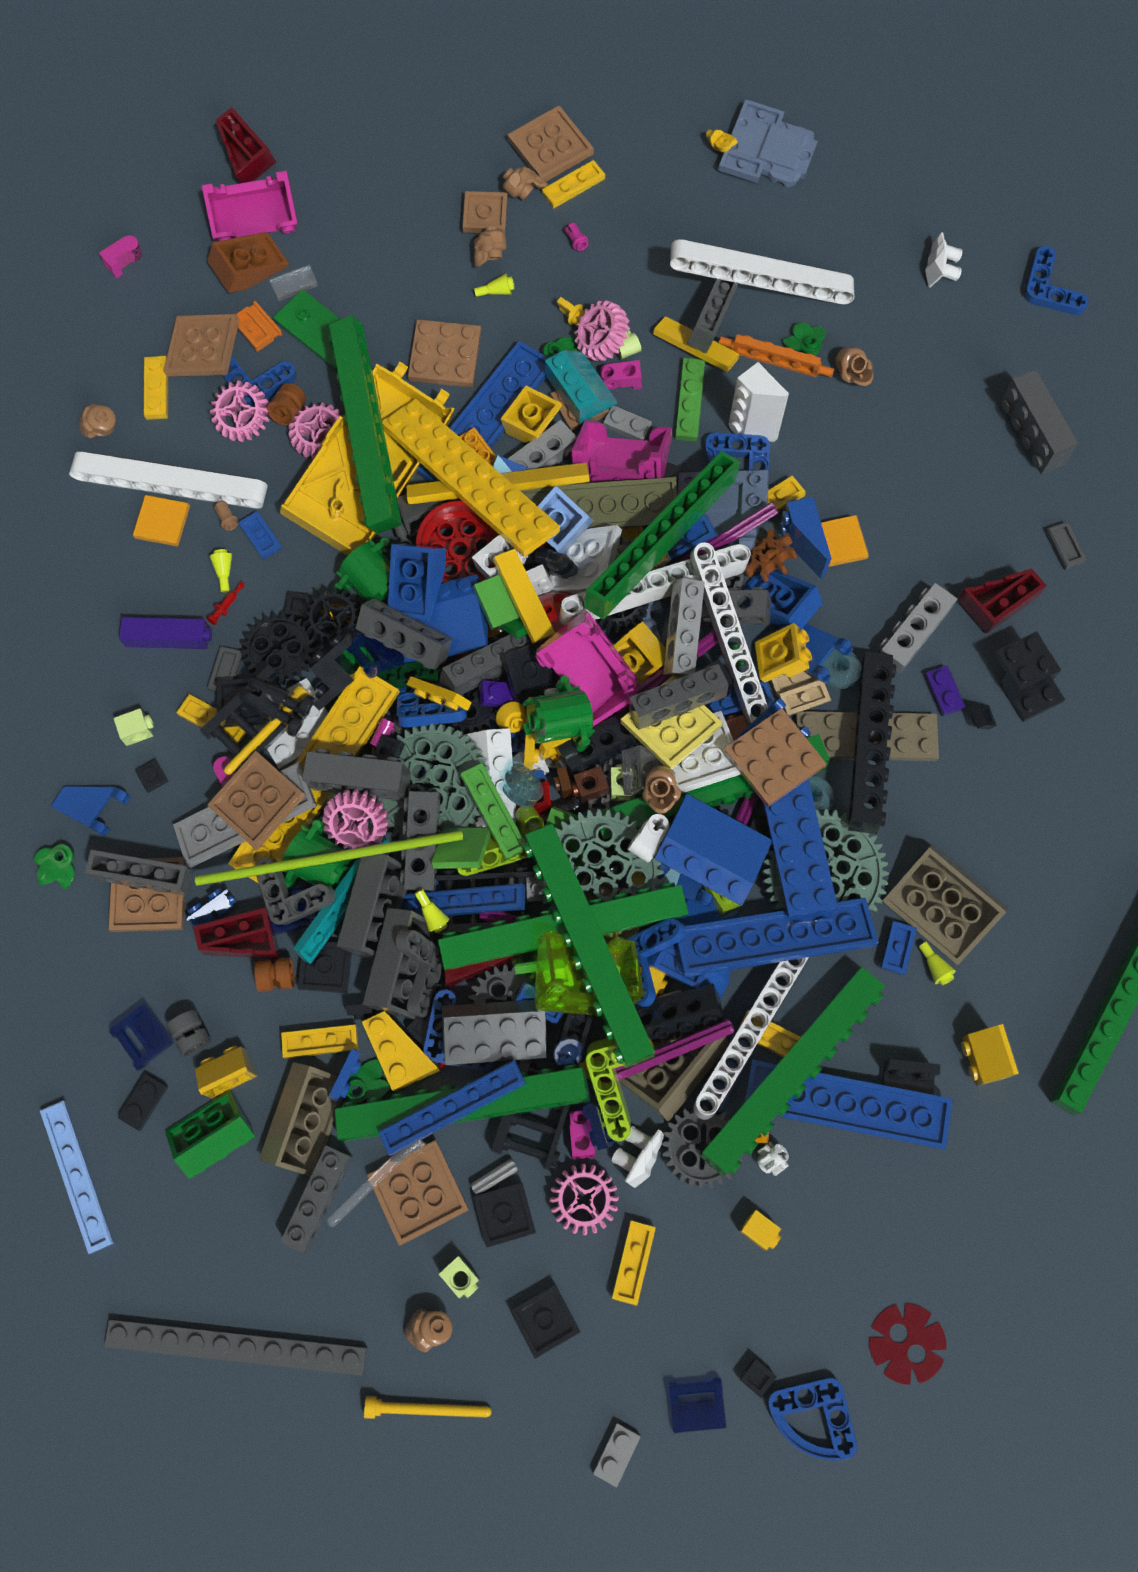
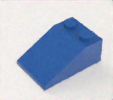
(807, 534)
(415, 578)
(790, 598)

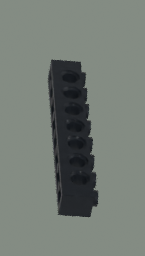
(612, 731)
(860, 817)

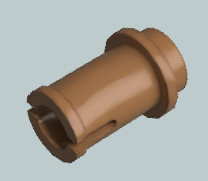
(227, 519)

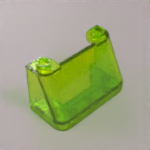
(560, 983)

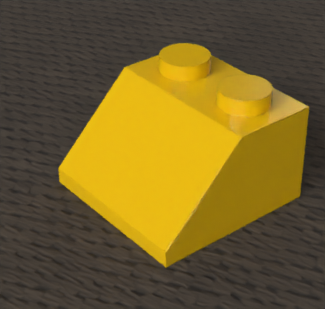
(529, 415)
(641, 651)
(989, 1055)
(224, 1072)

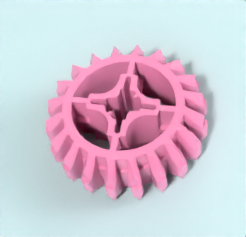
(602, 330)
(237, 394)
(309, 424)
(356, 811)
(602, 1185)

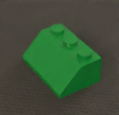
(209, 1134)

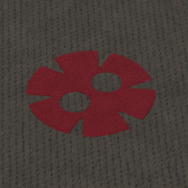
(886, 1349)

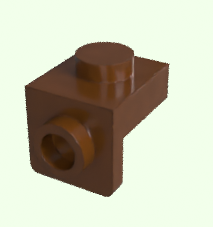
(563, 782)

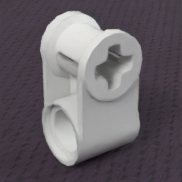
(647, 839)

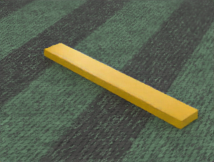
(520, 479)

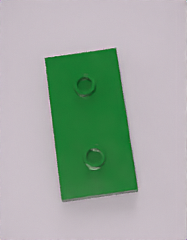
(309, 324)

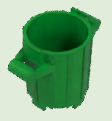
(367, 571)
(560, 716)
(310, 843)

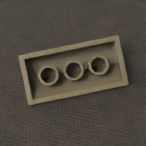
(301, 1120)

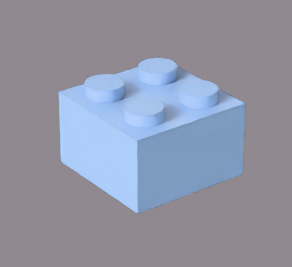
(568, 516)

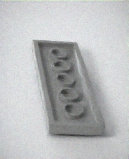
(208, 835)

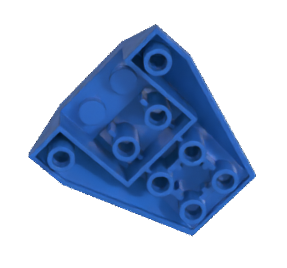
(668, 959)

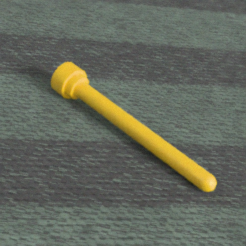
(297, 694)
(375, 1407)

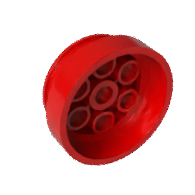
(456, 516)

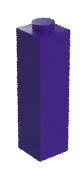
(165, 633)

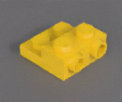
(783, 653)

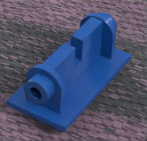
(217, 901)

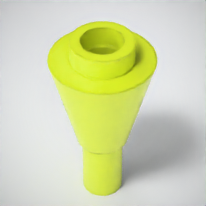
(499, 286)
(222, 562)
(434, 917)
(940, 970)

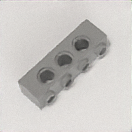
(556, 436)
(940, 603)
(683, 627)

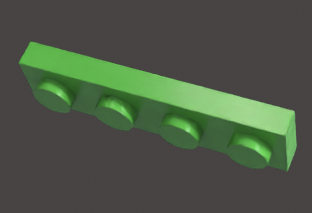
(690, 399)
(493, 811)

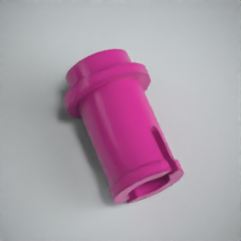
(580, 241)
(385, 728)

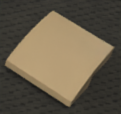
(800, 692)

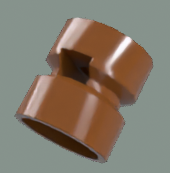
(286, 404)
(275, 974)

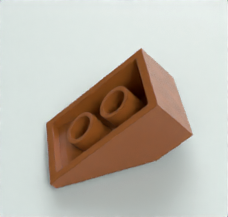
(245, 260)

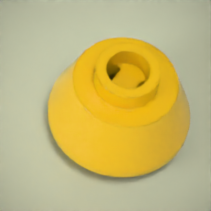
(511, 716)

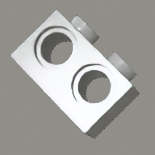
(485, 556)

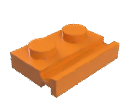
(257, 326)

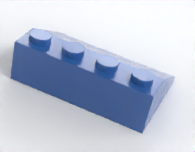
(459, 616)
(713, 850)

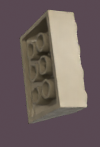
(945, 904)
(672, 1082)

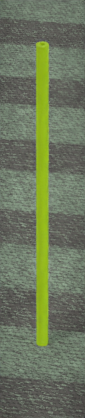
(329, 857)

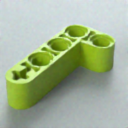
(493, 855)
(610, 1090)

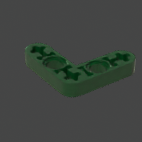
(401, 671)

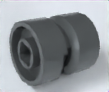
(185, 1025)

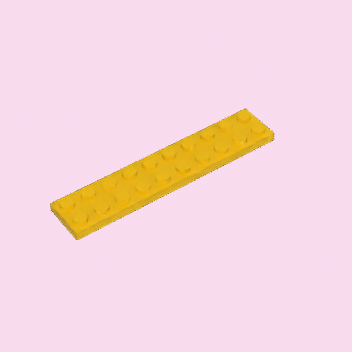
(471, 477)
(342, 730)

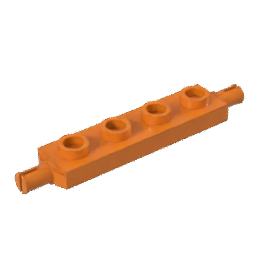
(777, 355)

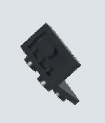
(910, 1075)

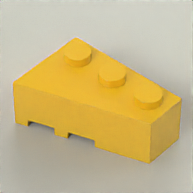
(397, 1053)

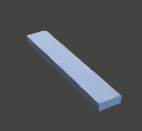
(77, 1177)

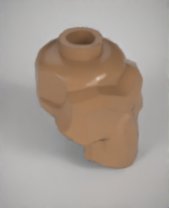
(520, 182)
(489, 245)
(854, 366)
(97, 421)
(661, 789)
(428, 1329)

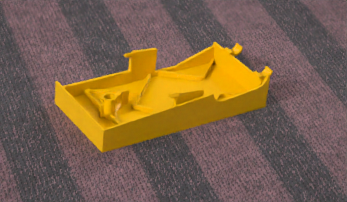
(328, 493)

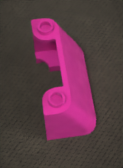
(251, 207)
(621, 458)
(591, 662)

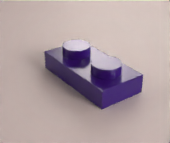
(944, 691)
(496, 694)

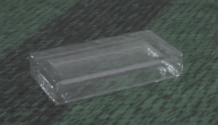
(293, 282)

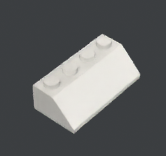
(758, 404)
(498, 751)

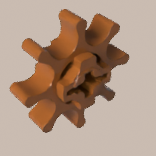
(770, 555)

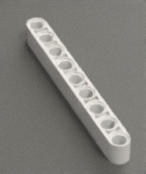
(761, 272)
(168, 480)
(664, 579)
(734, 631)
(750, 1032)

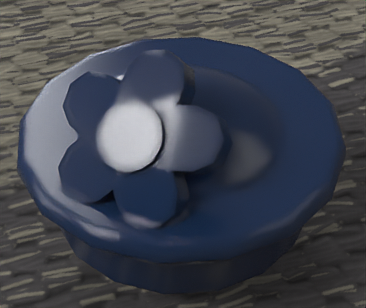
(568, 1052)

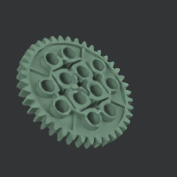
(463, 758)
(585, 832)
(864, 860)

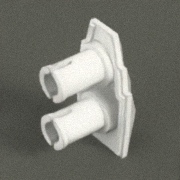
(937, 261)
(639, 1167)

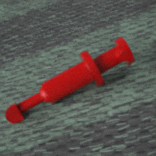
(221, 609)

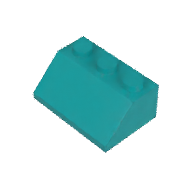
(578, 384)

